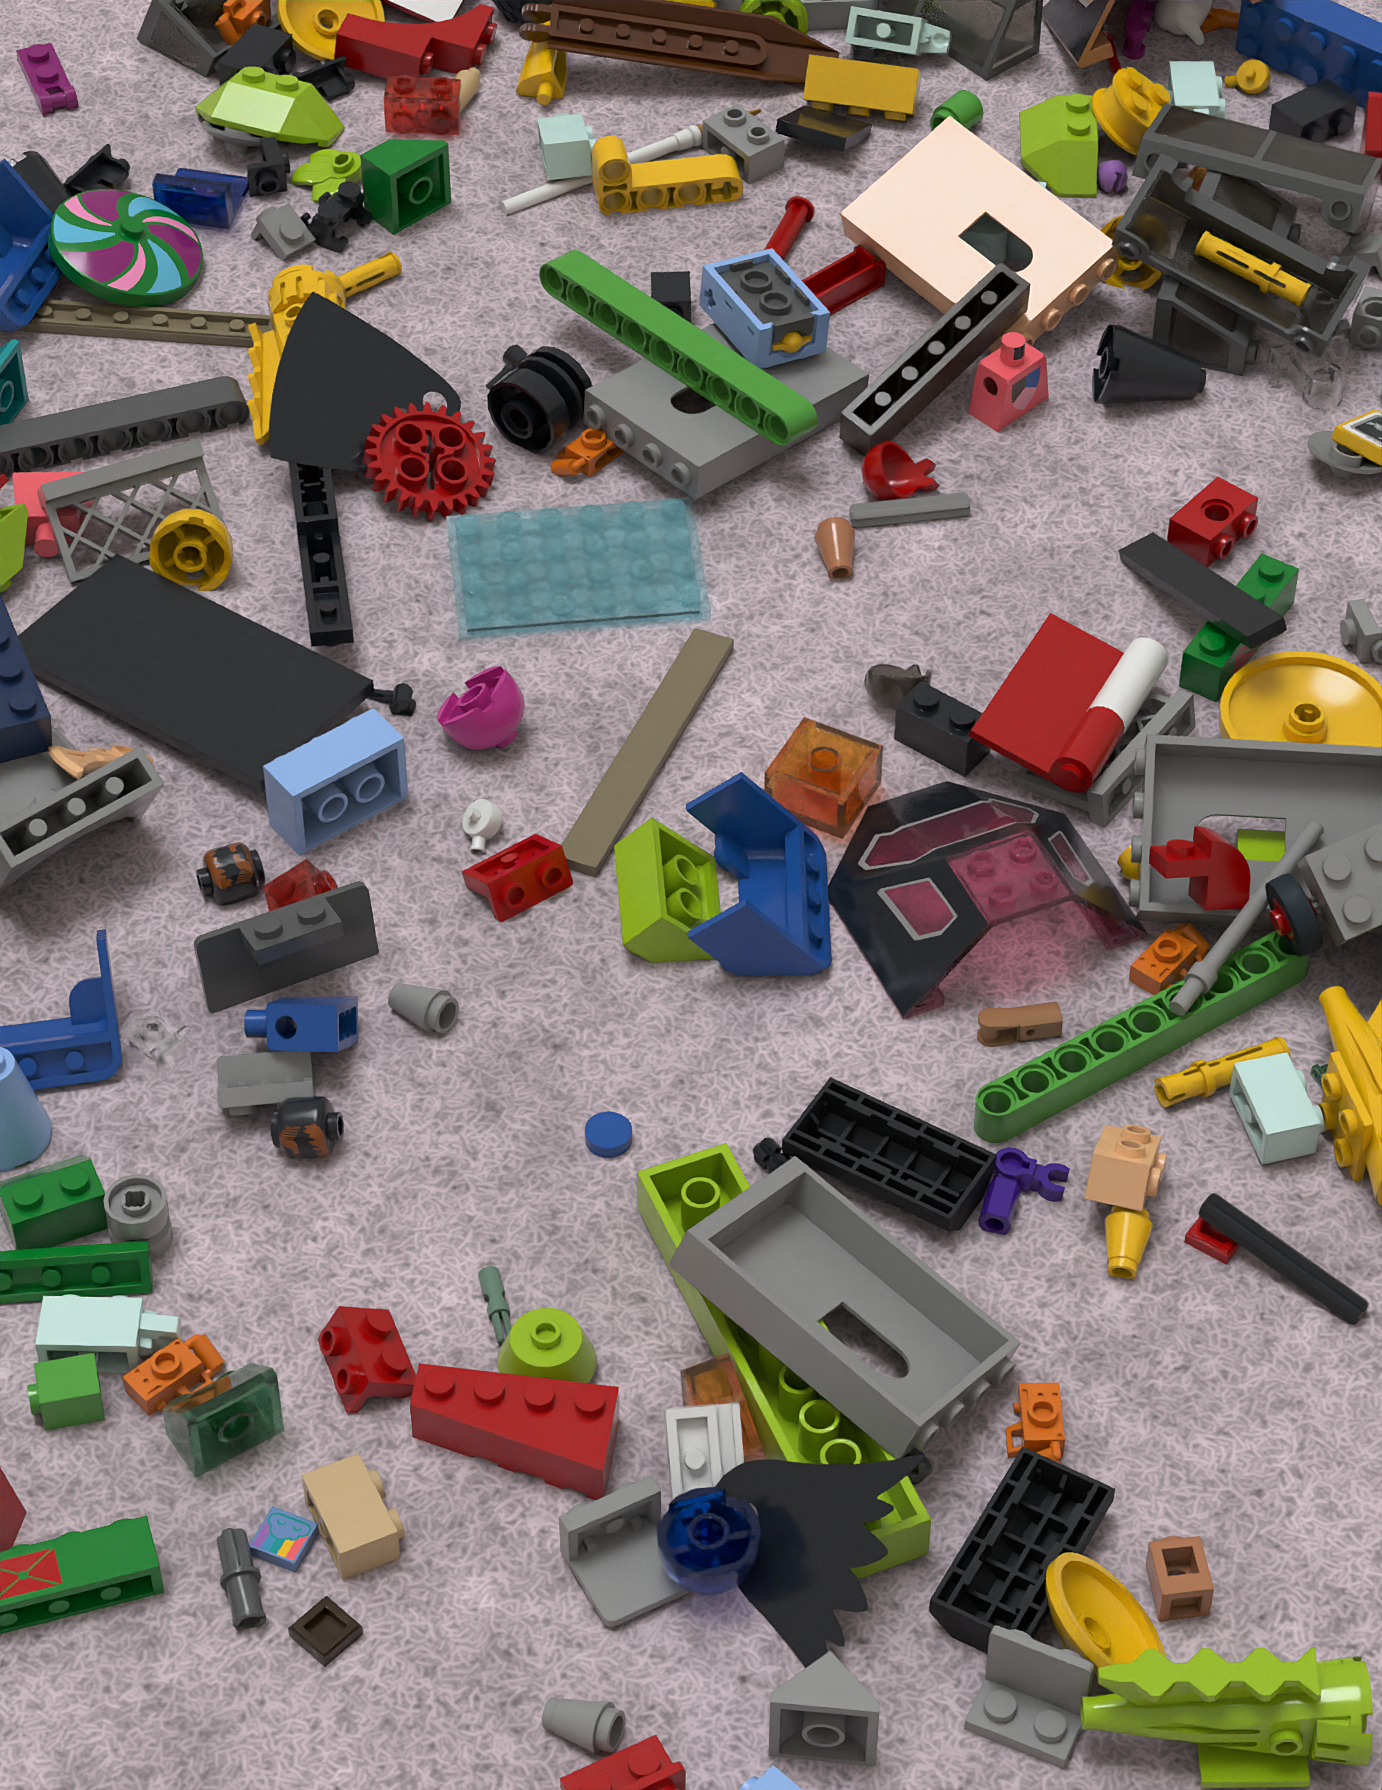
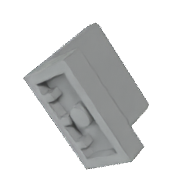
(1031, 1696)

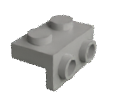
(262, 1079)

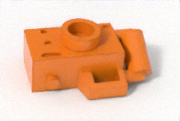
(240, 16)
(586, 454)
(1168, 958)
(173, 1372)
(1039, 1421)

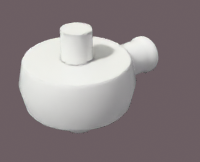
(481, 822)

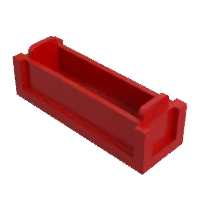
(847, 279)

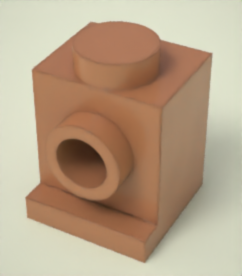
(1179, 1578)

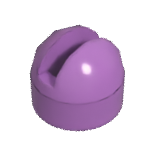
(1106, 176)

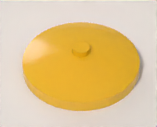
(1302, 701)

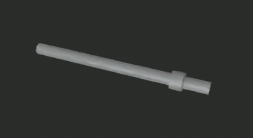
(1204, 973)

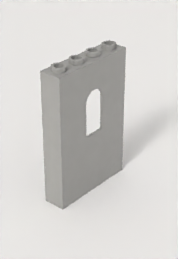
(710, 446)
(1243, 778)
(800, 1251)

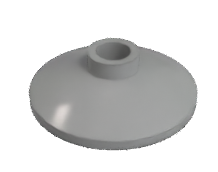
(236, 140)
(1341, 460)

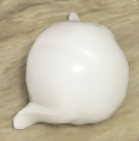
(1182, 17)

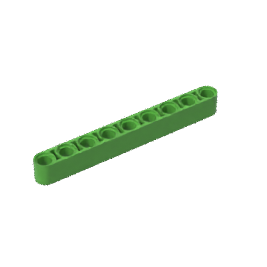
(679, 348)
(1132, 1041)

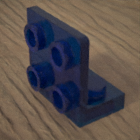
(201, 196)

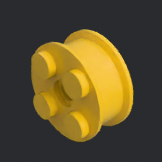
(1128, 107)

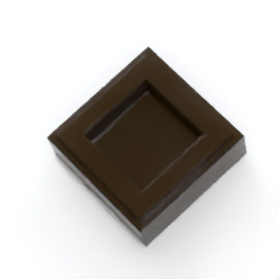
(325, 1631)

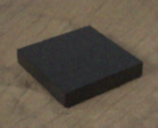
(823, 128)

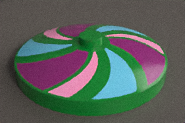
(125, 247)

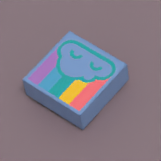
(284, 1539)

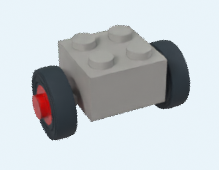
(1343, 888)

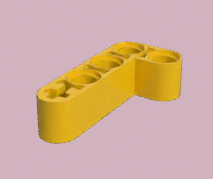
(660, 183)

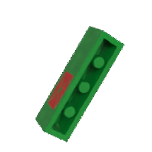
(1217, 656)
(78, 1573)

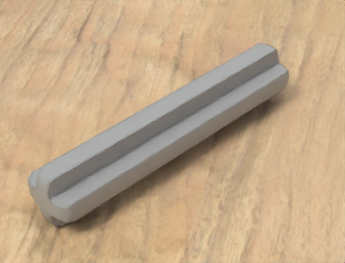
(909, 510)

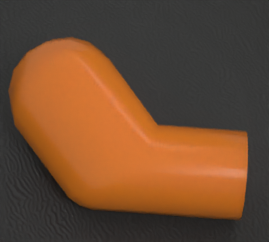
(1220, 18)

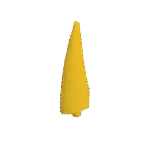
(543, 73)

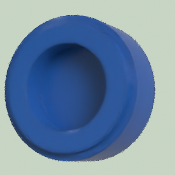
(608, 1134)

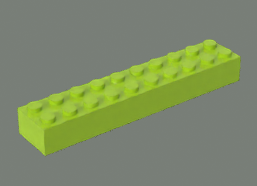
(786, 1411)

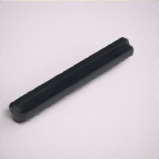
(1283, 1258)

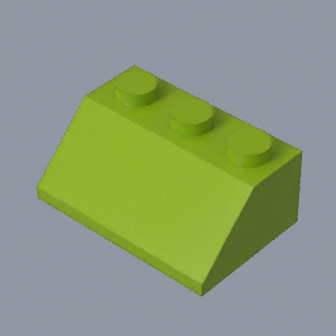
(664, 893)

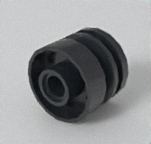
(539, 399)

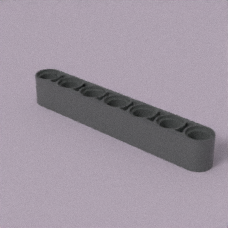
(121, 424)

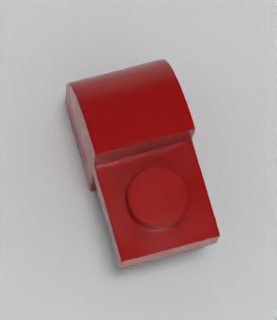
(1215, 868)

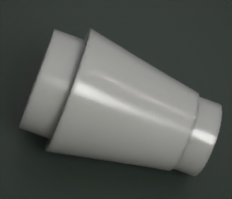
(425, 1006)
(586, 1723)

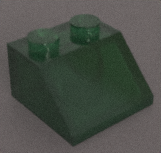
(225, 1417)

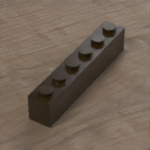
(935, 360)

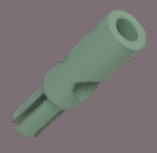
(497, 1306)

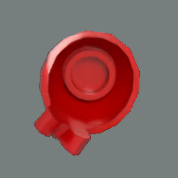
(893, 475)

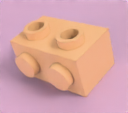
(1125, 1167)

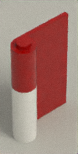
(1069, 702)

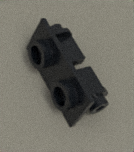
(328, 78)
(98, 171)

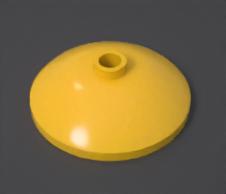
(305, 18)
(1097, 1613)

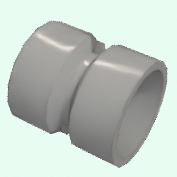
(139, 1212)

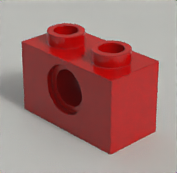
(1213, 521)

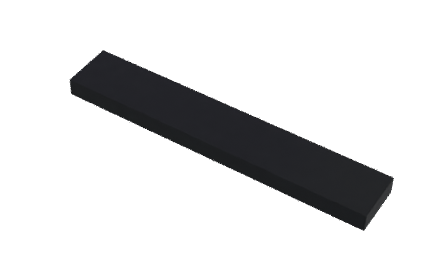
(1203, 590)

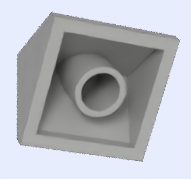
(824, 1716)

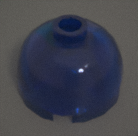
(708, 1541)

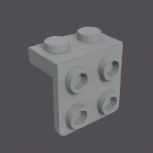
(616, 1552)

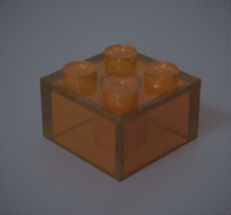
(825, 776)

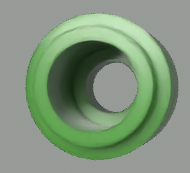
(962, 107)

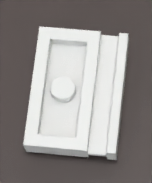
(702, 1444)

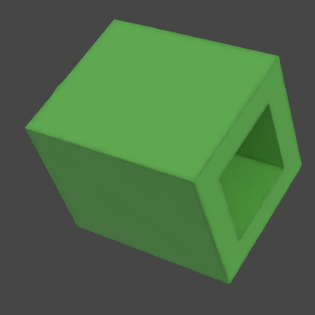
(67, 1392)

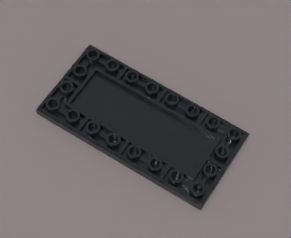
(189, 670)

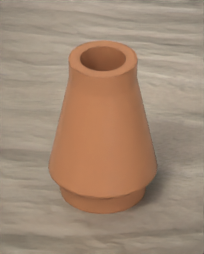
(836, 544)

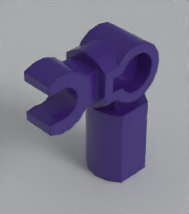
(1014, 1174)

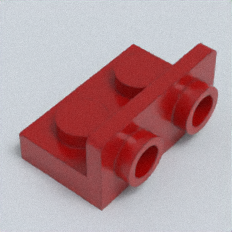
(520, 876)
(633, 1768)

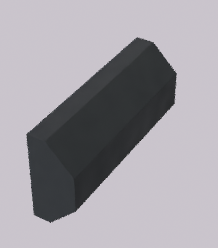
(891, 1155)
(1005, 1559)

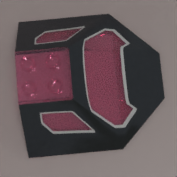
(950, 865)

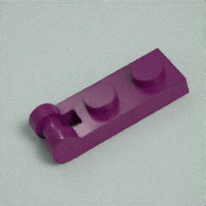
(1136, 27)
(46, 78)

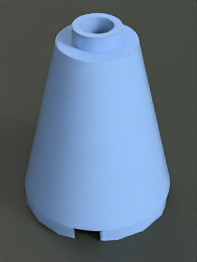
(23, 1119)

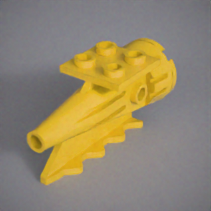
(284, 299)
(1354, 1087)

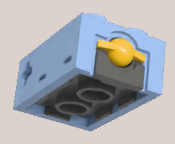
(764, 308)

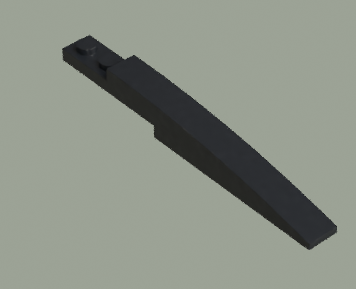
(320, 555)

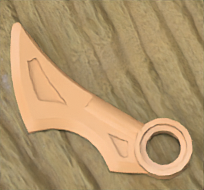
(81, 763)

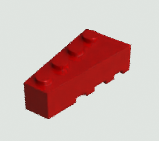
(521, 1423)

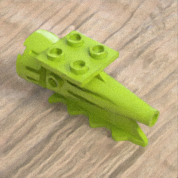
(1247, 1717)

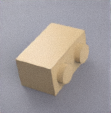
(352, 1515)

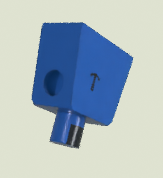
(321, 1023)

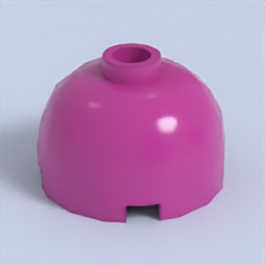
(484, 713)

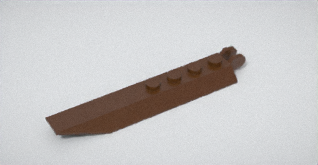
(676, 37)

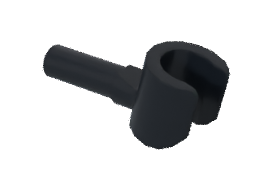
(511, 358)
(399, 699)

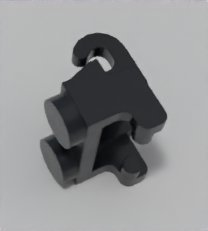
(331, 213)

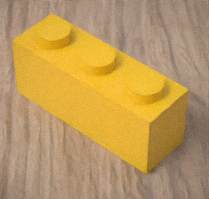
(862, 87)

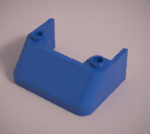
(25, 257)
(782, 885)
(72, 1047)

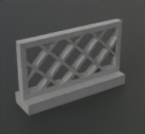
(112, 481)
(1117, 781)

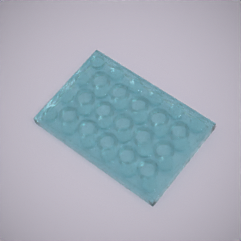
(576, 568)

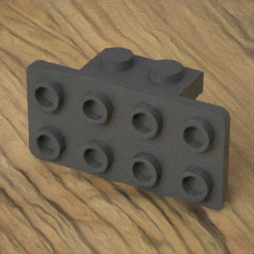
(286, 946)

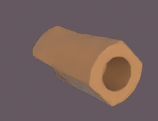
(1019, 1023)

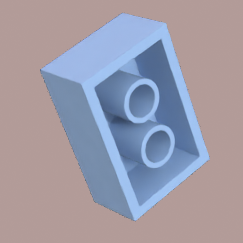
(336, 781)

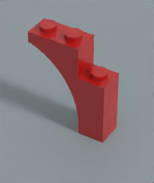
(416, 48)

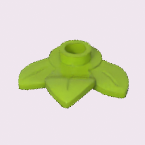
(327, 171)

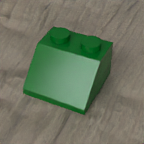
(405, 181)
(53, 1204)

